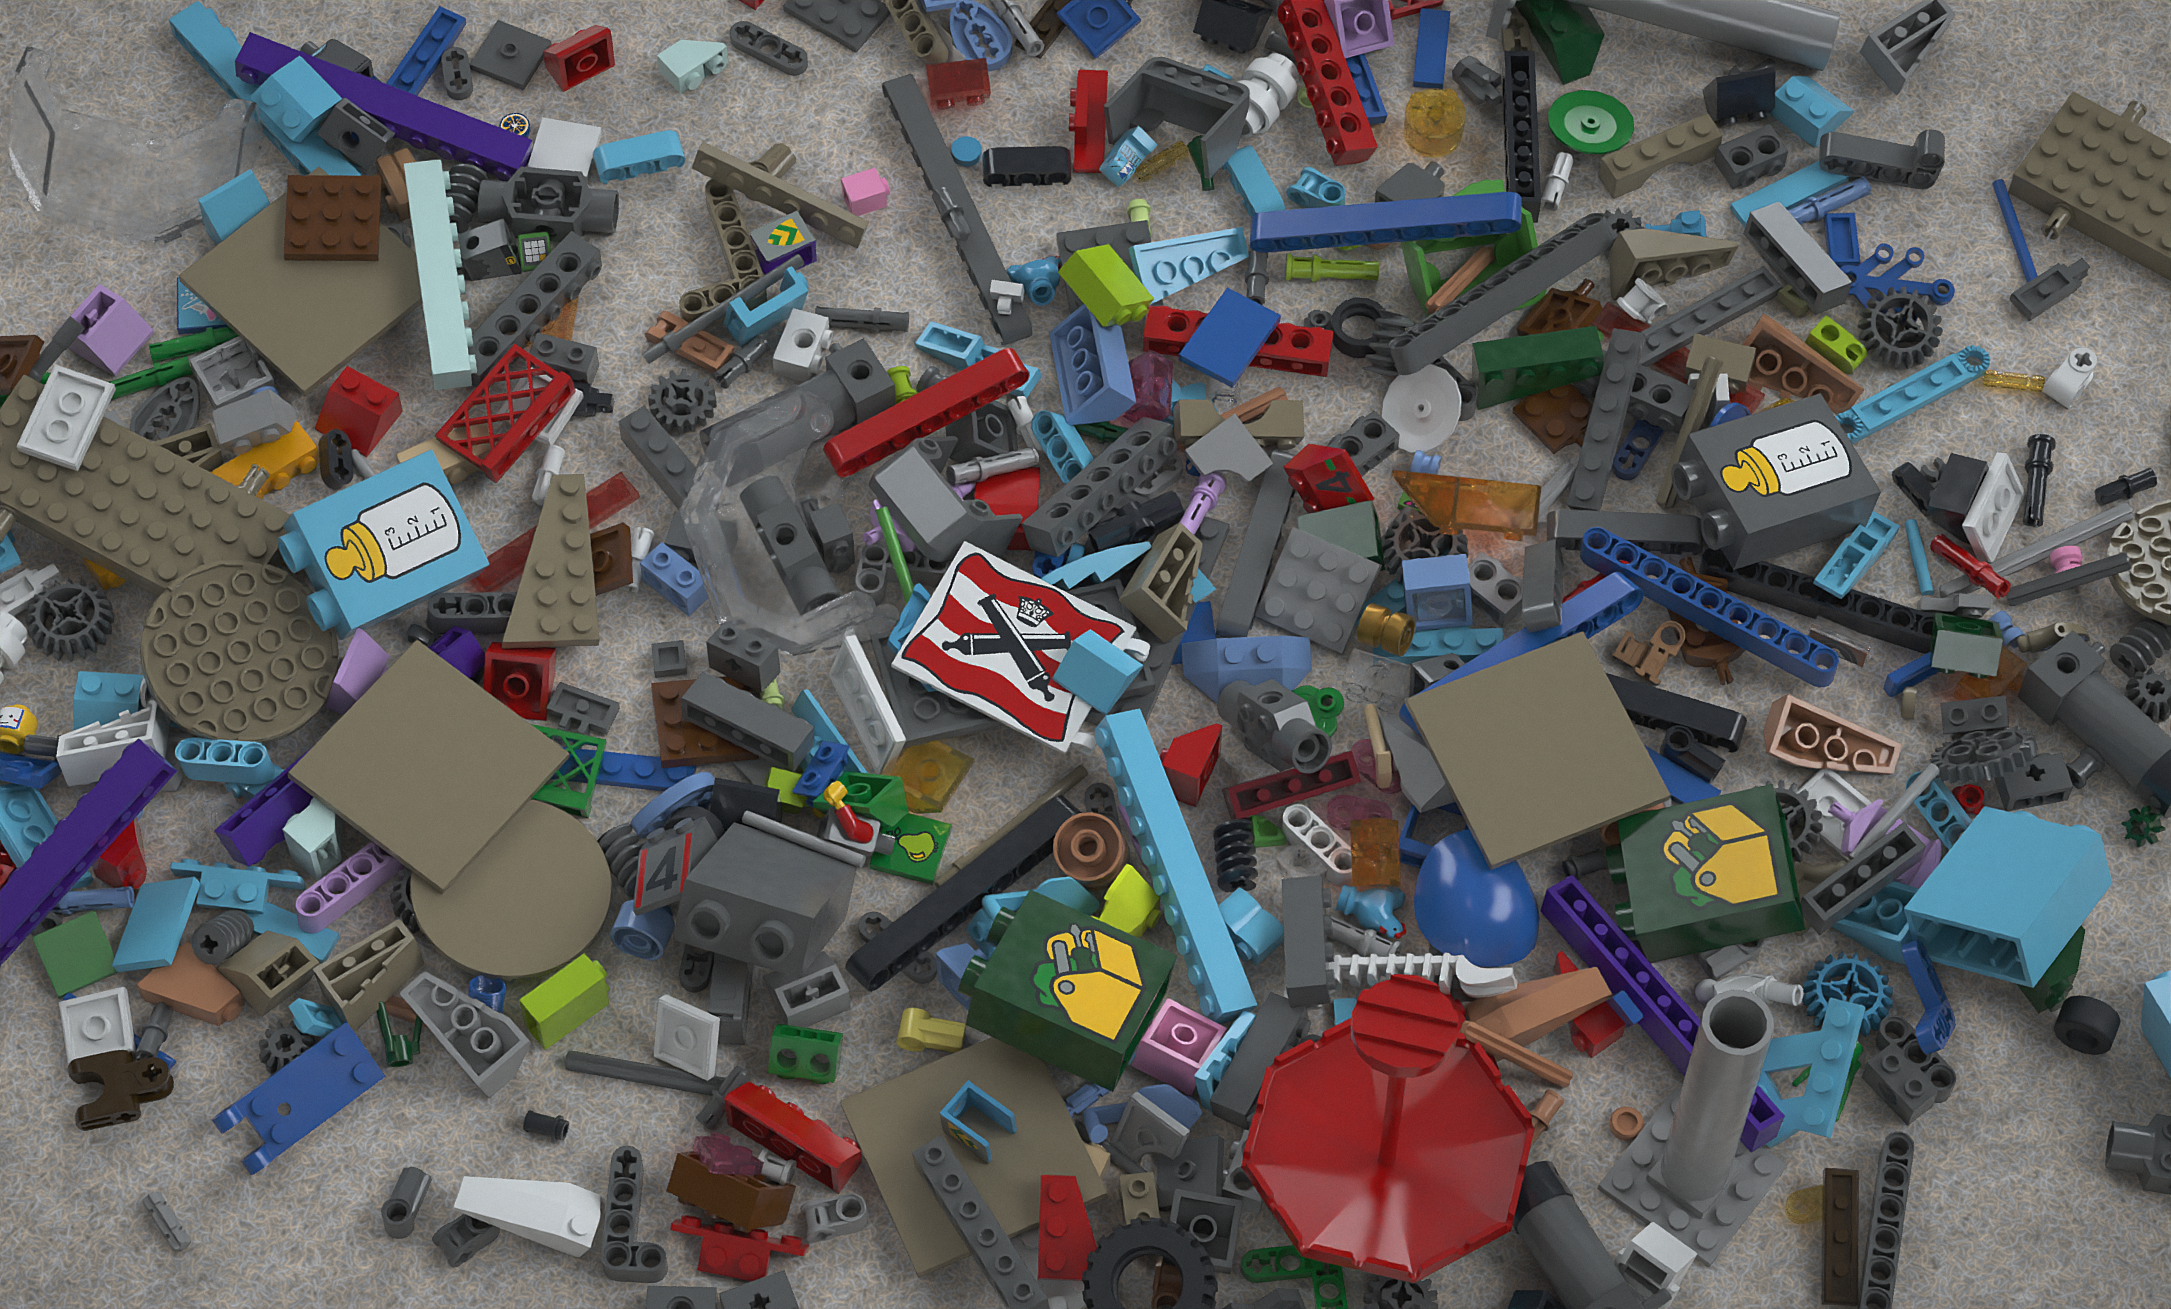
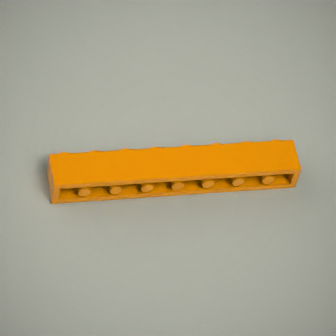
(282, 459)

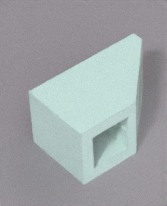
(690, 62)

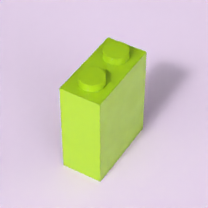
(1106, 285)
(565, 1001)

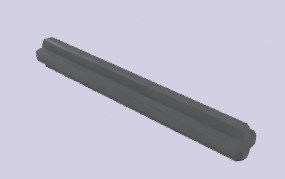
(640, 1073)

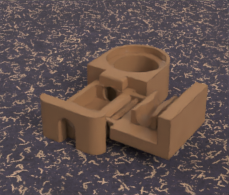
(1649, 659)

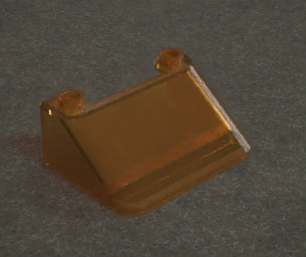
(1473, 503)

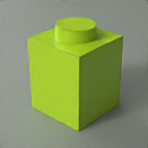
(786, 782)

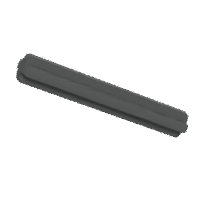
(2068, 579)

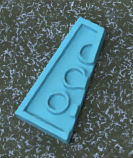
(1182, 261)

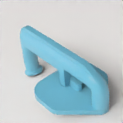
(1063, 889)

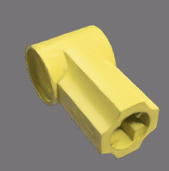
(921, 1030)

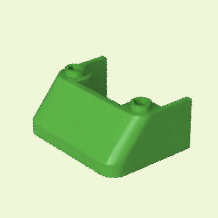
(1508, 248)

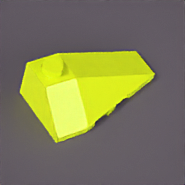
(1131, 903)

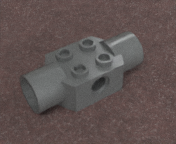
(549, 203)
(788, 544)
(1275, 725)
(2142, 1151)

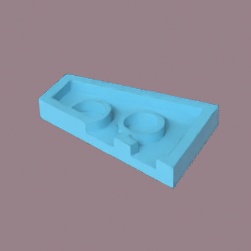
(1216, 1064)

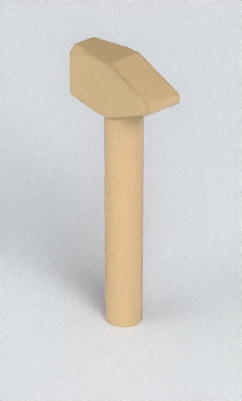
(1382, 756)

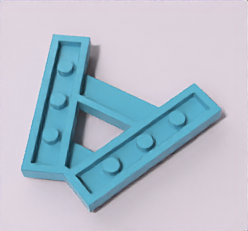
(1428, 644)
(1830, 1057)

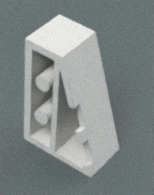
(95, 748)

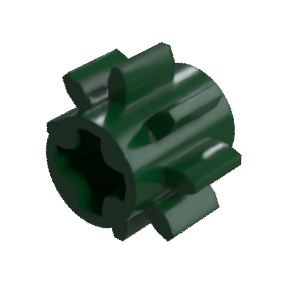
(2153, 826)

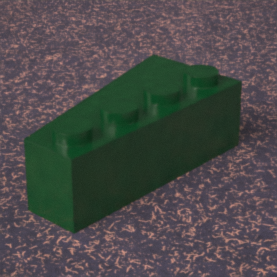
(1533, 364)

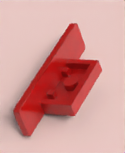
(1089, 120)
(736, 1252)

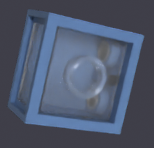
(1438, 591)

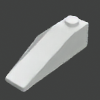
(541, 1211)

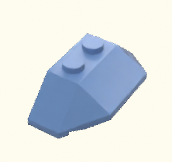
(1221, 661)

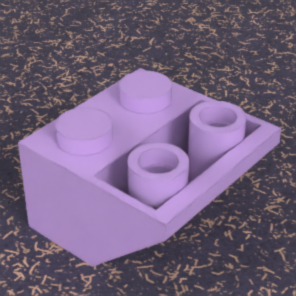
(111, 330)

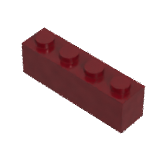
(1290, 786)

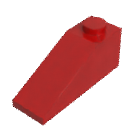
(1596, 1027)

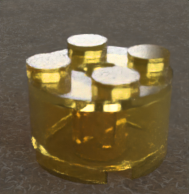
(1434, 122)

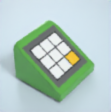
(533, 249)

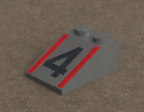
(668, 860)

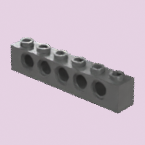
(570, 254)
(1100, 486)
(978, 1227)

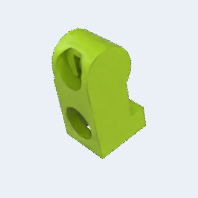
(1836, 345)

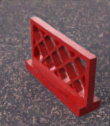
(529, 422)

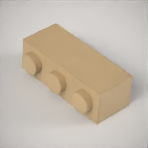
(452, 464)

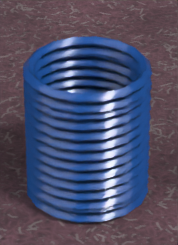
(488, 991)

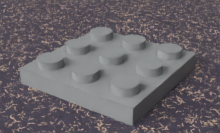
(1318, 590)

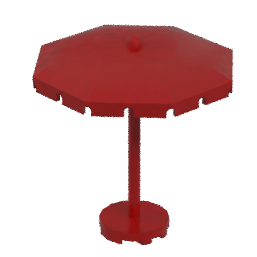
(1389, 1138)

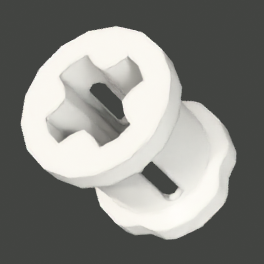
(776, 1168)

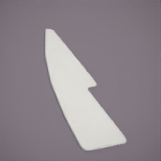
(953, 53)

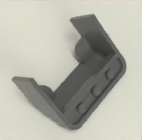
(1186, 98)
(932, 509)

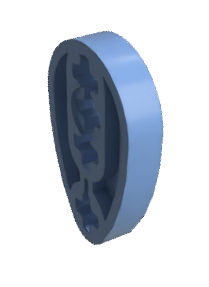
(985, 22)
(691, 791)

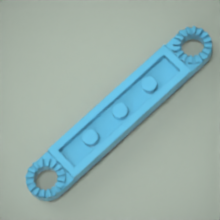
(1913, 393)

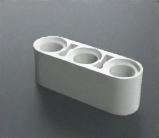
(1315, 832)

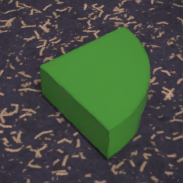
(1266, 833)

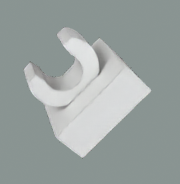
(1006, 294)

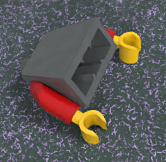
(849, 829)

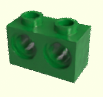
(805, 1044)

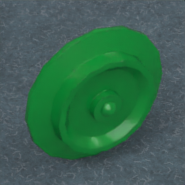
(1590, 122)

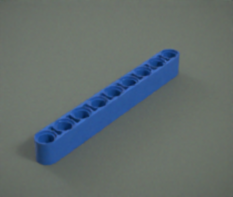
(1386, 222)
(1586, 612)
(1717, 619)

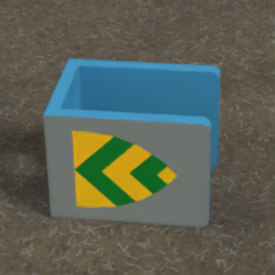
(968, 1096)

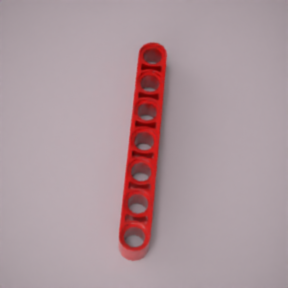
(926, 412)

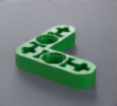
(1306, 1269)

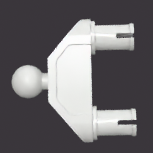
(1758, 984)

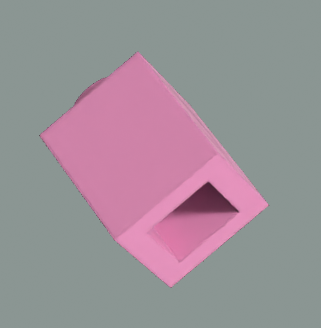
(865, 192)

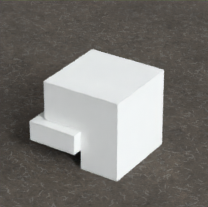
(1655, 1262)

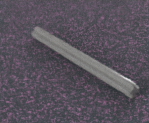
(2042, 549)

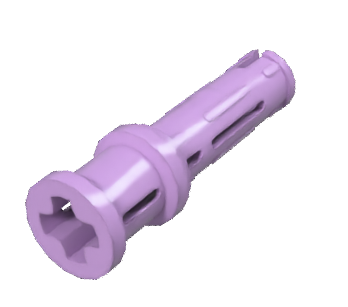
(1203, 506)

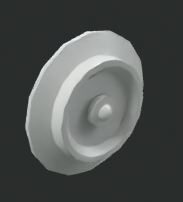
(1423, 408)

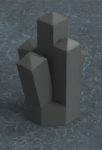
(1478, 81)

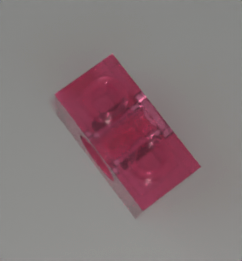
(1152, 387)

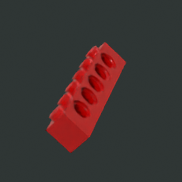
(1327, 81)
(1279, 356)

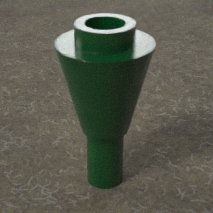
(1196, 153)

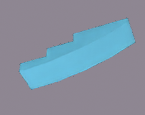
(963, 350)
(1856, 555)
(1095, 566)

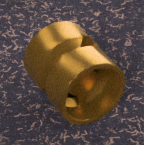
(1391, 630)

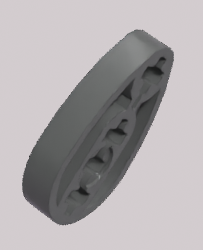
(165, 401)

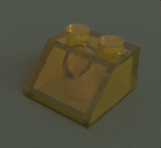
(931, 775)

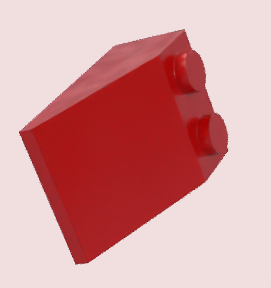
(1012, 494)

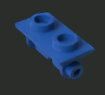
(823, 767)

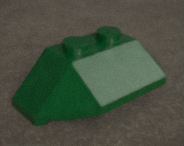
(1565, 34)

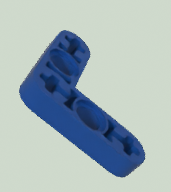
(1938, 1019)

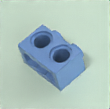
(674, 578)

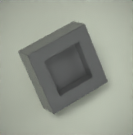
(669, 658)

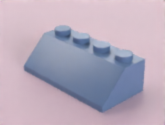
(1091, 369)

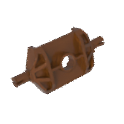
(1706, 647)

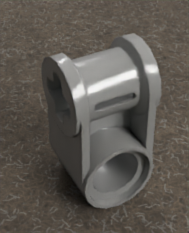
(832, 1217)

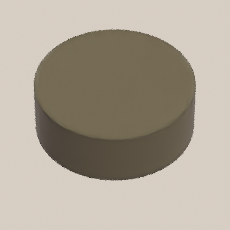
(1908, 702)

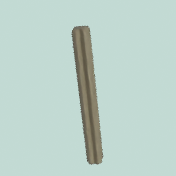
(1692, 423)

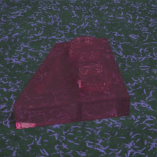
(725, 1156)

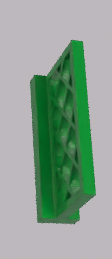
(565, 799)

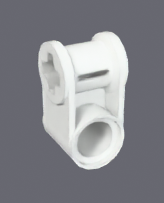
(1643, 302)
(2071, 377)

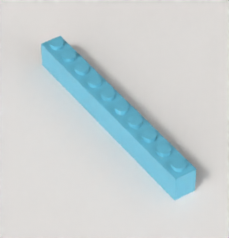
(216, 52)
(1174, 866)

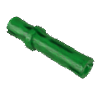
(190, 344)
(151, 377)

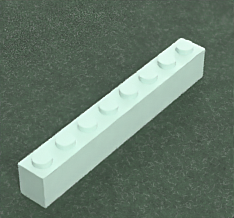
(438, 274)

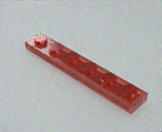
(511, 559)

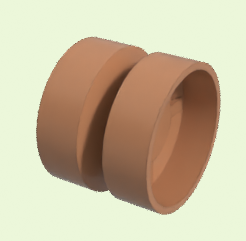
(1091, 850)

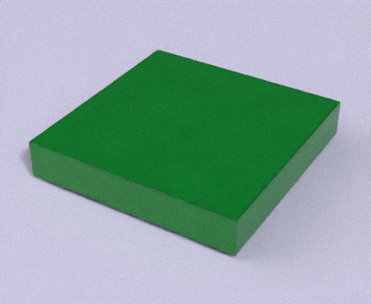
(75, 954)

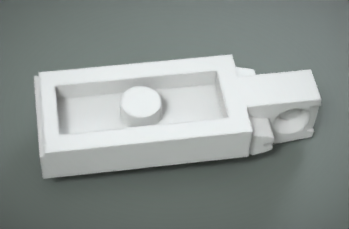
(20, 589)

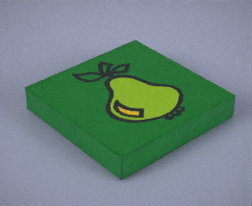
(916, 848)

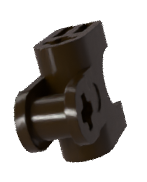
(125, 1088)

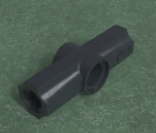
(1136, 522)

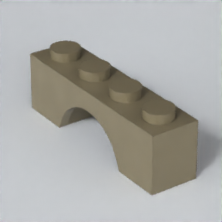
(1633, 165)
(1280, 424)

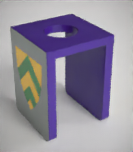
(783, 240)

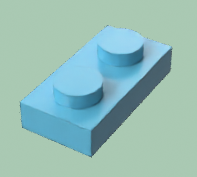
(314, 1017)

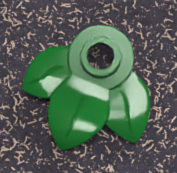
(1324, 717)

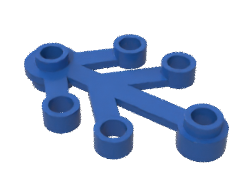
(1891, 276)

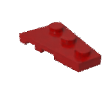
(1063, 1230)

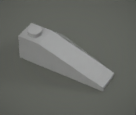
(1417, 769)
(477, 1037)

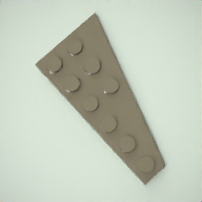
(557, 585)

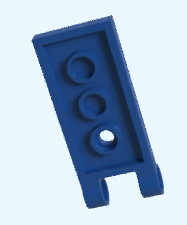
(314, 1088)

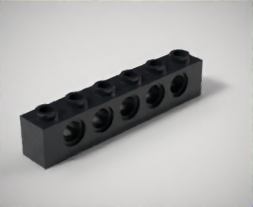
(1521, 129)

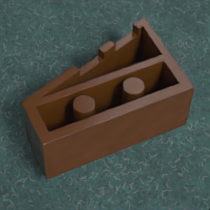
(733, 1197)

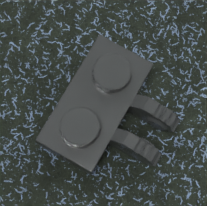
(583, 709)

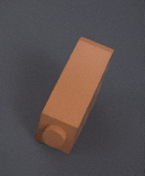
(192, 989)

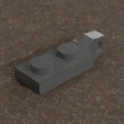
(2049, 288)

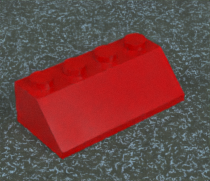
(792, 1135)

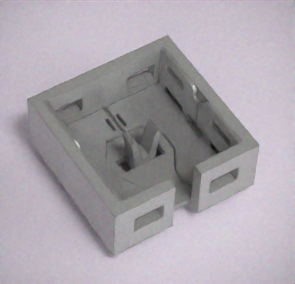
(227, 367)

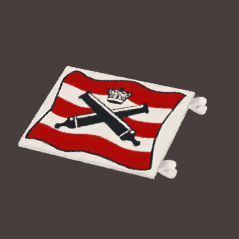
(998, 640)

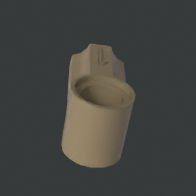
(775, 161)

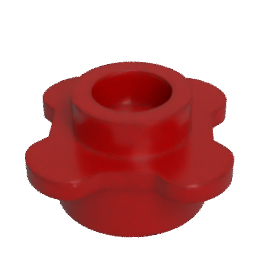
(1971, 792)

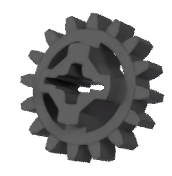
(682, 401)
(1382, 1298)

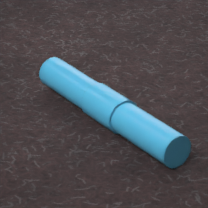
(1919, 557)

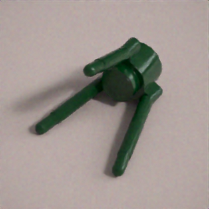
(397, 1047)

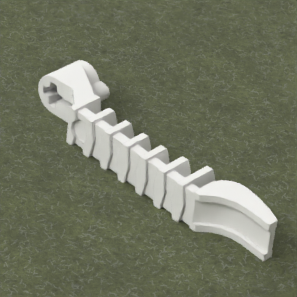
(1474, 980)

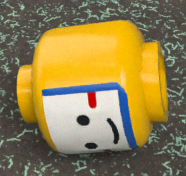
(15, 724)

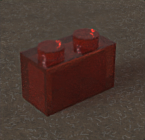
(958, 83)

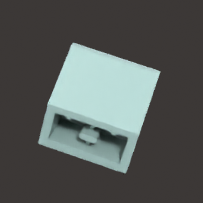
(315, 839)

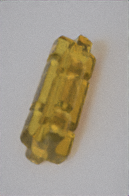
(1161, 161)
(2013, 381)

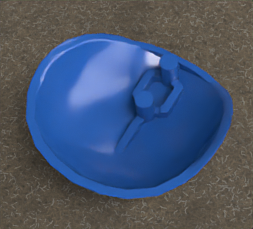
(1472, 908)

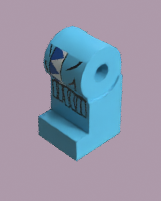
(1127, 155)

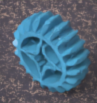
(1877, 1000)

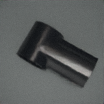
(1692, 755)

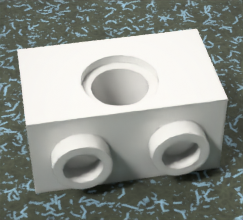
(802, 330)

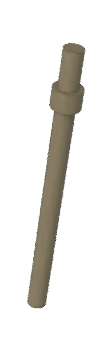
(1058, 789)

